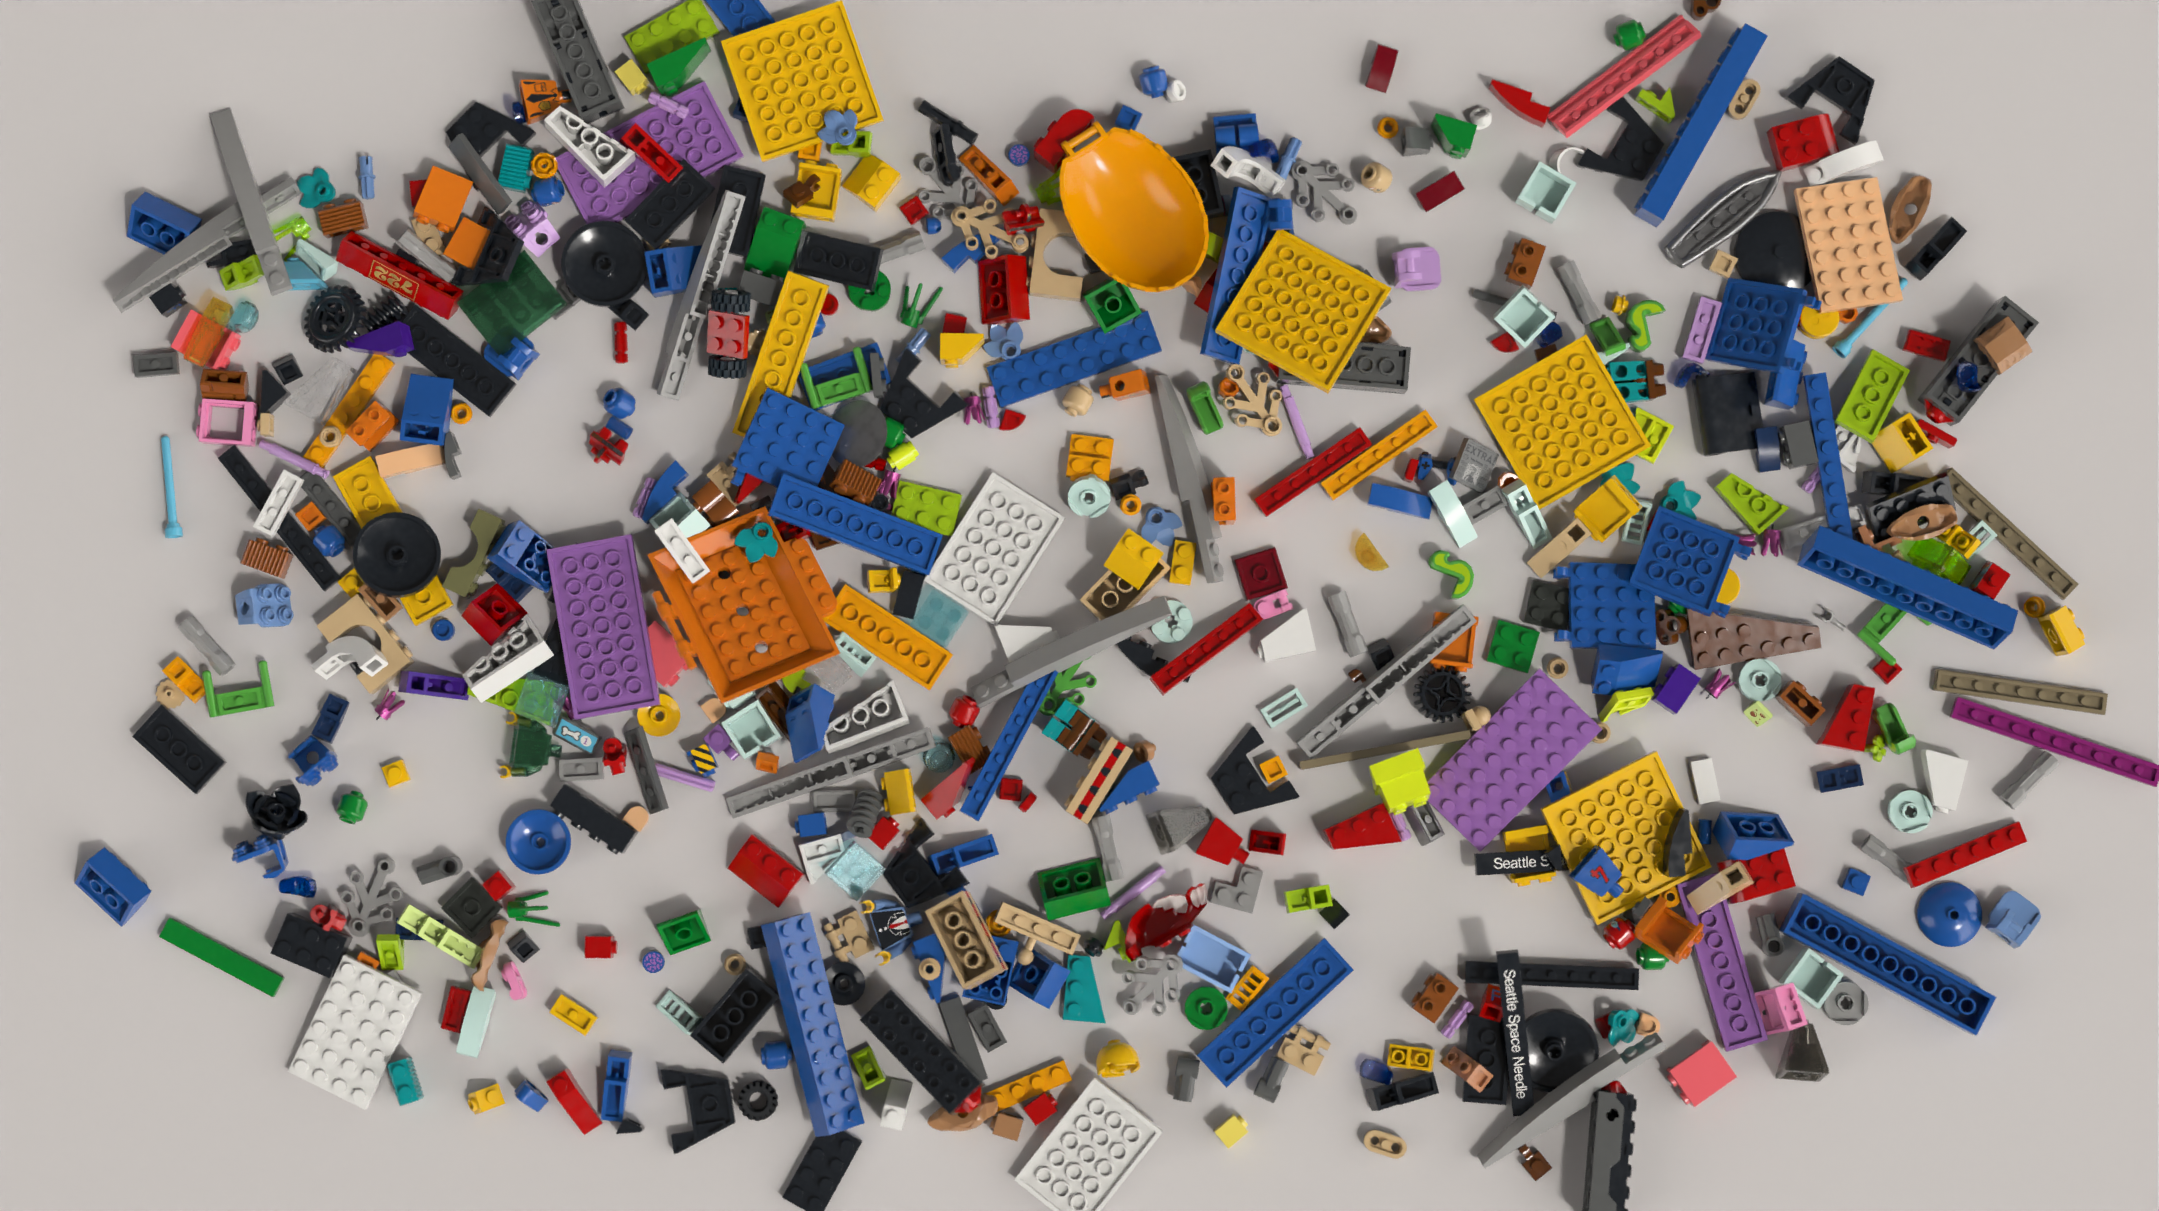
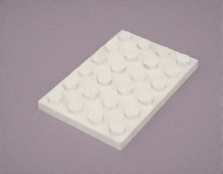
(994, 549)
(355, 1031)
(1089, 1152)

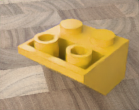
(1901, 443)

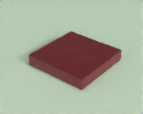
(1261, 574)

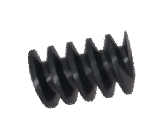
(385, 313)

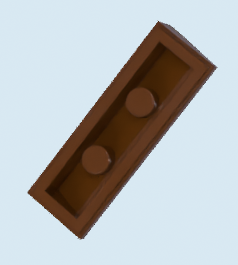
(775, 703)

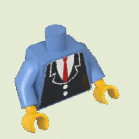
(891, 926)

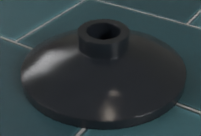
(856, 983)

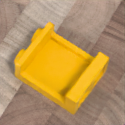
(824, 200)
(1607, 509)
(1525, 840)

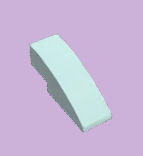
(1452, 513)
(1527, 513)
(476, 1022)

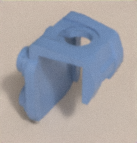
(265, 605)
(2013, 918)

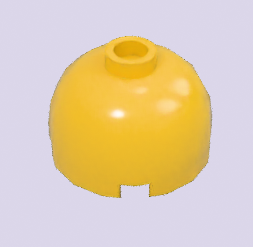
(1116, 1059)

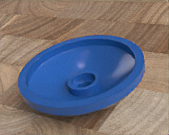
(523, 845)
(1935, 912)

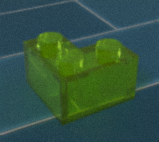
(1939, 560)

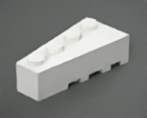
(593, 149)
(508, 660)
(867, 720)

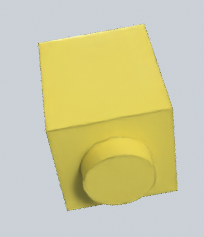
(632, 77)
(1231, 1130)

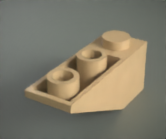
(1559, 547)
(1720, 887)

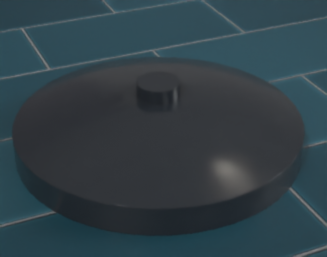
(1773, 251)
(604, 264)
(396, 554)
(1558, 1047)

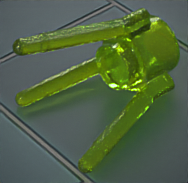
(1046, 190)
(298, 227)

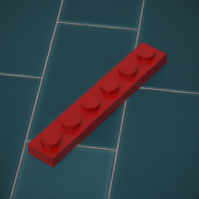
(1313, 472)
(1206, 649)
(1964, 854)

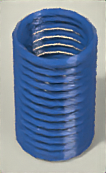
(616, 426)
(1705, 831)

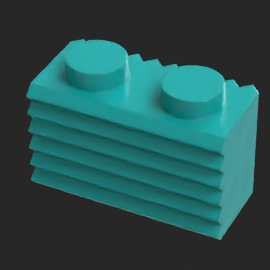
(516, 168)
(405, 1081)

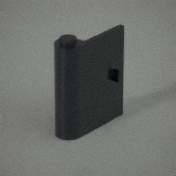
(1727, 412)

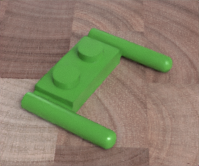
(840, 388)
(1879, 627)
(239, 700)

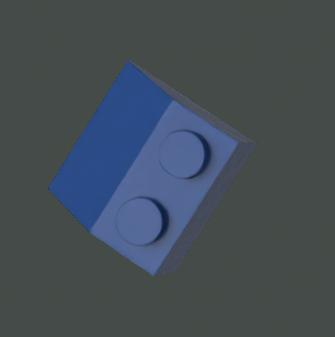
(1039, 979)

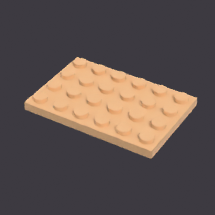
(1848, 245)

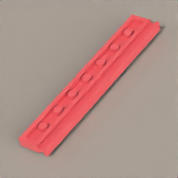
(1624, 76)

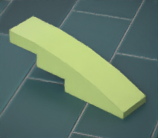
(440, 936)

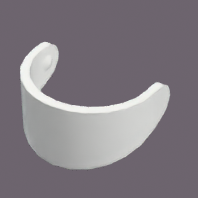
(1555, 158)

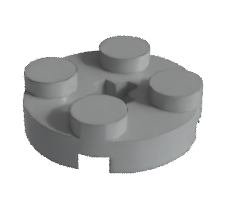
(1854, 1012)

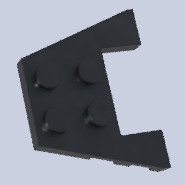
(1843, 87)
(486, 127)
(1633, 151)
(497, 254)
(913, 407)
(1241, 783)
(913, 876)
(709, 1105)

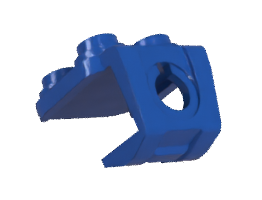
(1280, 217)
(514, 361)
(311, 772)
(262, 845)

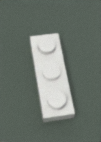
(278, 503)
(682, 550)

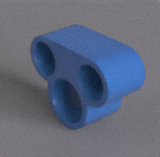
(530, 1096)

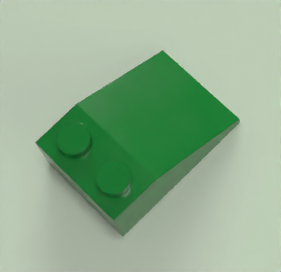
(676, 67)
(774, 243)

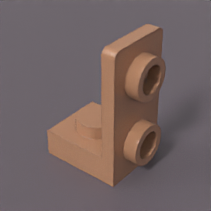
(1866, 536)
(1467, 1069)

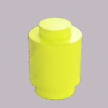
(902, 455)

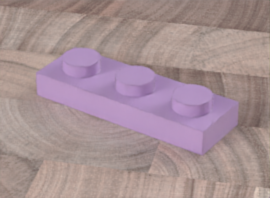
(1701, 330)

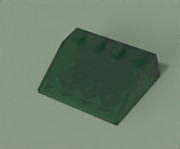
(512, 306)

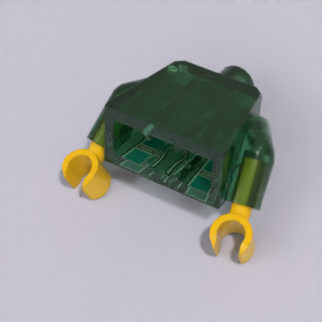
(529, 747)

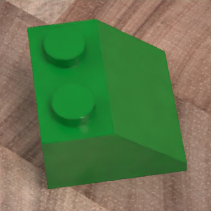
(1453, 135)
(1111, 304)

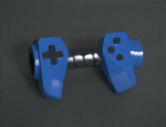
(1426, 463)

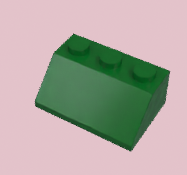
(1073, 889)

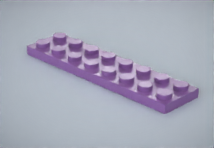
(1724, 972)

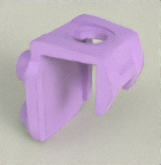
(528, 223)
(1417, 269)

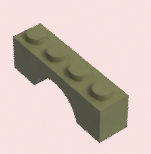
(464, 579)

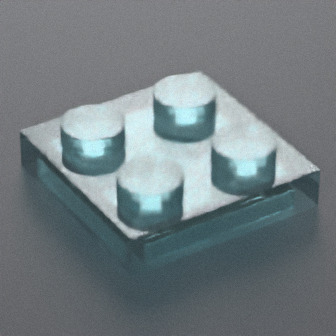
(939, 618)
(542, 699)
(855, 870)

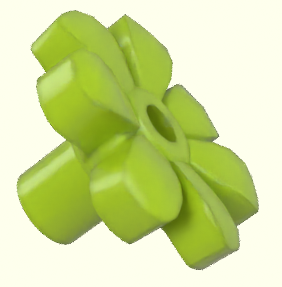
(1877, 748)

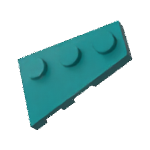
(1081, 992)

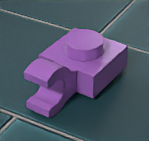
(720, 741)

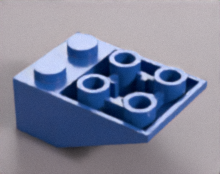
(671, 269)
(427, 410)
(523, 555)
(808, 720)
(1135, 782)
(931, 948)
(996, 988)

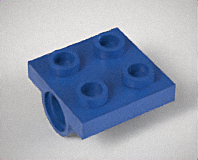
(1235, 131)

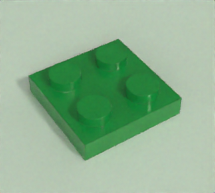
(1512, 646)

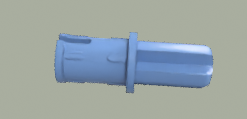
(1288, 157)
(366, 177)
(916, 343)

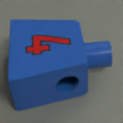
(1598, 873)

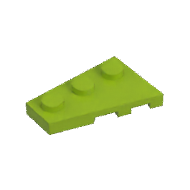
(1749, 504)

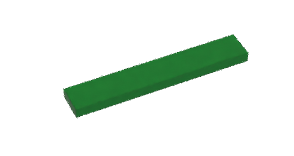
(221, 957)

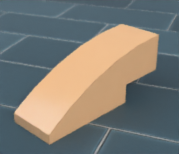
(410, 460)

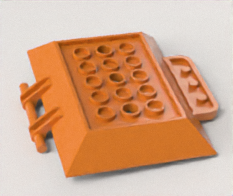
(784, 603)

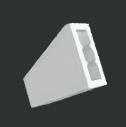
(1024, 639)
(1289, 639)
(1943, 779)
(896, 1104)

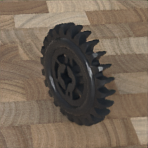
(341, 325)

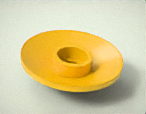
(664, 726)

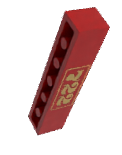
(399, 275)

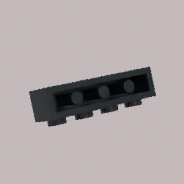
(594, 819)

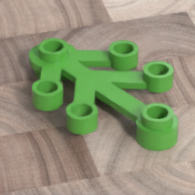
(1062, 684)

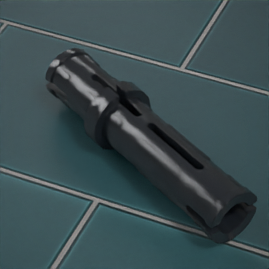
(956, 127)

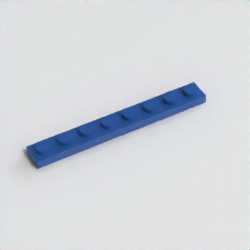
(1828, 453)
(1006, 746)

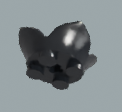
(276, 813)

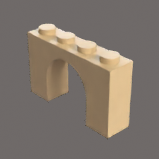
(1043, 280)
(359, 613)

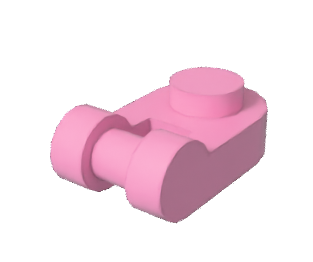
(1266, 608)
(511, 974)

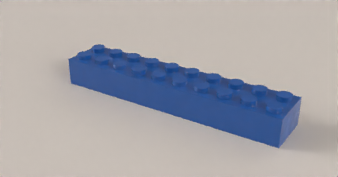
(1702, 122)
(1907, 587)
(1887, 964)
(812, 1024)

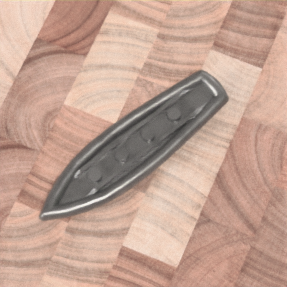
(1722, 218)

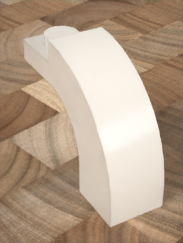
(1844, 162)
(1239, 163)
(349, 650)

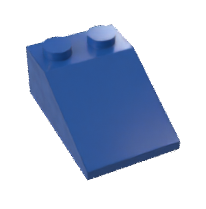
(1624, 668)
(1750, 834)

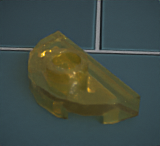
(1368, 555)

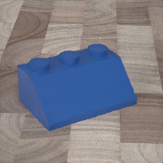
(159, 223)
(1783, 387)
(112, 886)

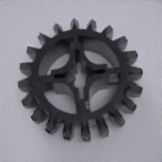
(1439, 704)

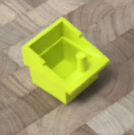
(1401, 781)

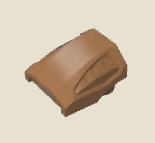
(2003, 345)

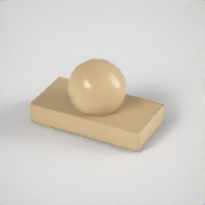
(1476, 718)

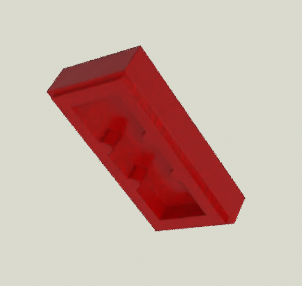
(1926, 345)
(1936, 435)
(455, 1009)

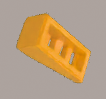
(1252, 969)

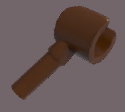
(1356, 675)

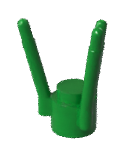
(911, 316)
(519, 908)

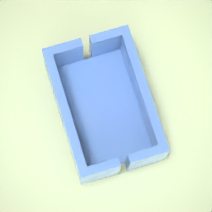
(1212, 958)

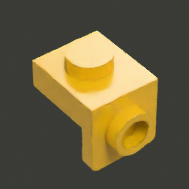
(883, 580)
(485, 1099)

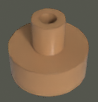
(1144, 751)

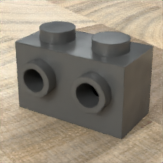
(761, 288)
(1798, 445)

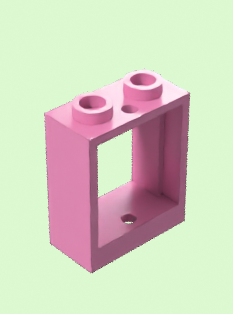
(249, 422)
(1773, 1002)

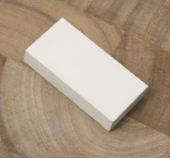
(1704, 781)

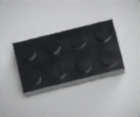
(735, 1015)

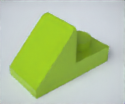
(1662, 108)
(1115, 937)
(390, 951)
(868, 1067)

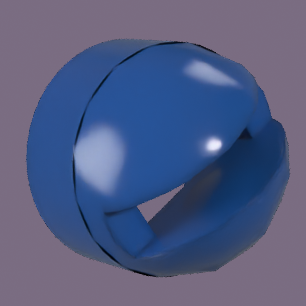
(933, 225)

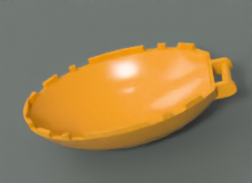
(1133, 209)

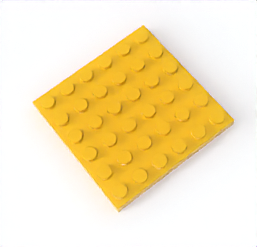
(796, 74)
(1303, 310)
(1562, 422)
(1630, 821)

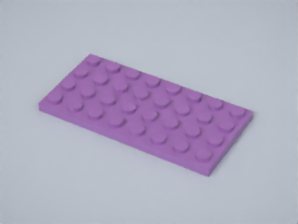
(699, 139)
(603, 627)
(1510, 759)

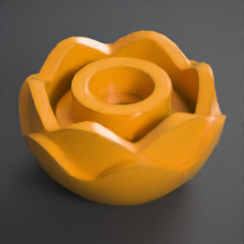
(544, 159)
(994, 928)

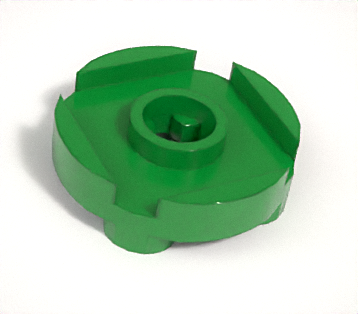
(872, 302)
(1208, 1020)

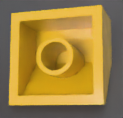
(872, 181)
(959, 347)
(1133, 559)
(2062, 630)
(899, 792)

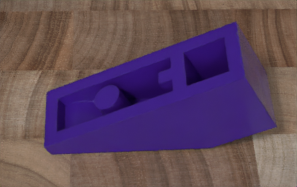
(388, 341)
(433, 685)

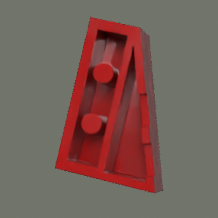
(1850, 720)
(1363, 829)

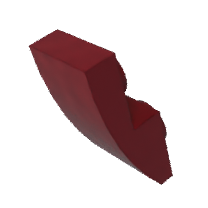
(1382, 68)
(1440, 191)

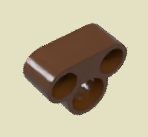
(1704, 7)
(1665, 626)

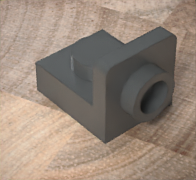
(1637, 912)

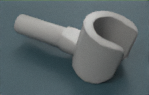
(1829, 617)

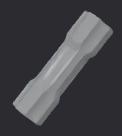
(413, 245)
(907, 245)
(1572, 279)
(1342, 609)
(204, 643)
(2018, 791)
(1877, 850)
(1110, 862)

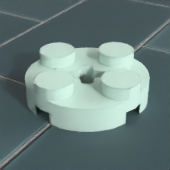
(1086, 507)
(1177, 632)
(1772, 680)
(1915, 800)

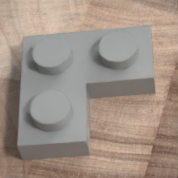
(1242, 896)

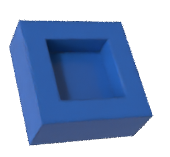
(1128, 118)
(1856, 882)

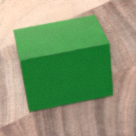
(684, 932)

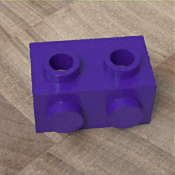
(1675, 689)

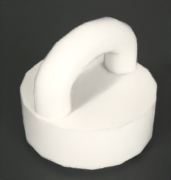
(1175, 91)
(1481, 117)

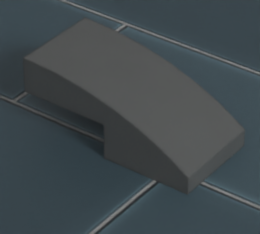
(451, 450)

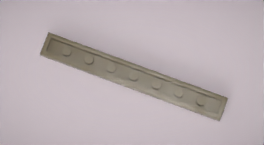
(2011, 537)
(2020, 692)
(1382, 750)

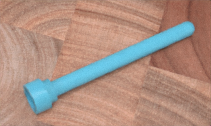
(1843, 347)
(173, 528)

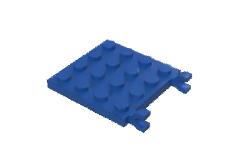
(1758, 325)
(787, 441)
(1686, 562)
(1606, 607)

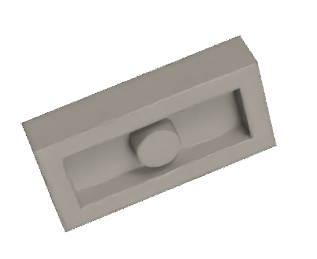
(1485, 505)
(581, 769)

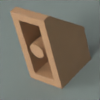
(385, 606)

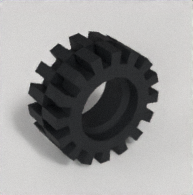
(771, 1100)

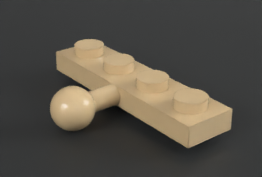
(1035, 929)

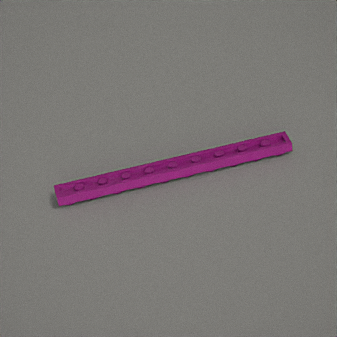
(2055, 741)

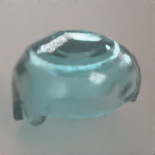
(244, 317)
(939, 758)

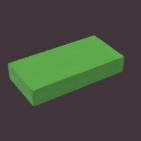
(1607, 336)

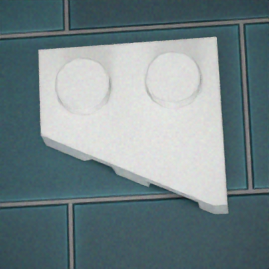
(1848, 447)
(820, 855)

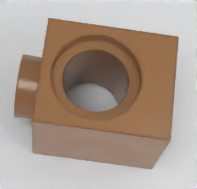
(1006, 1125)

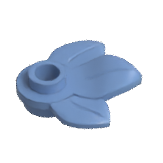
(838, 124)
(1003, 339)
(1162, 529)

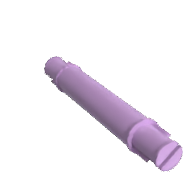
(1297, 422)
(294, 458)
(1133, 892)

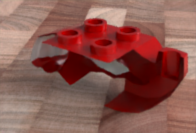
(1164, 920)

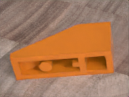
(989, 175)

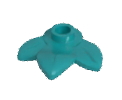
(313, 187)
(1624, 473)
(1682, 500)
(756, 545)
(1622, 1026)

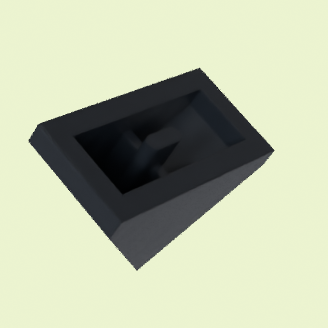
(272, 393)

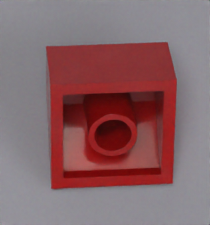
(493, 614)

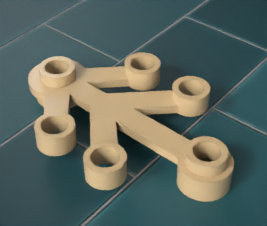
(985, 228)
(1255, 403)

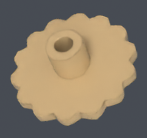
(756, 341)
(169, 694)

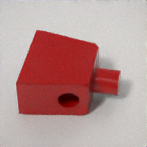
(1222, 844)

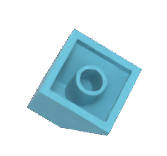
(302, 276)

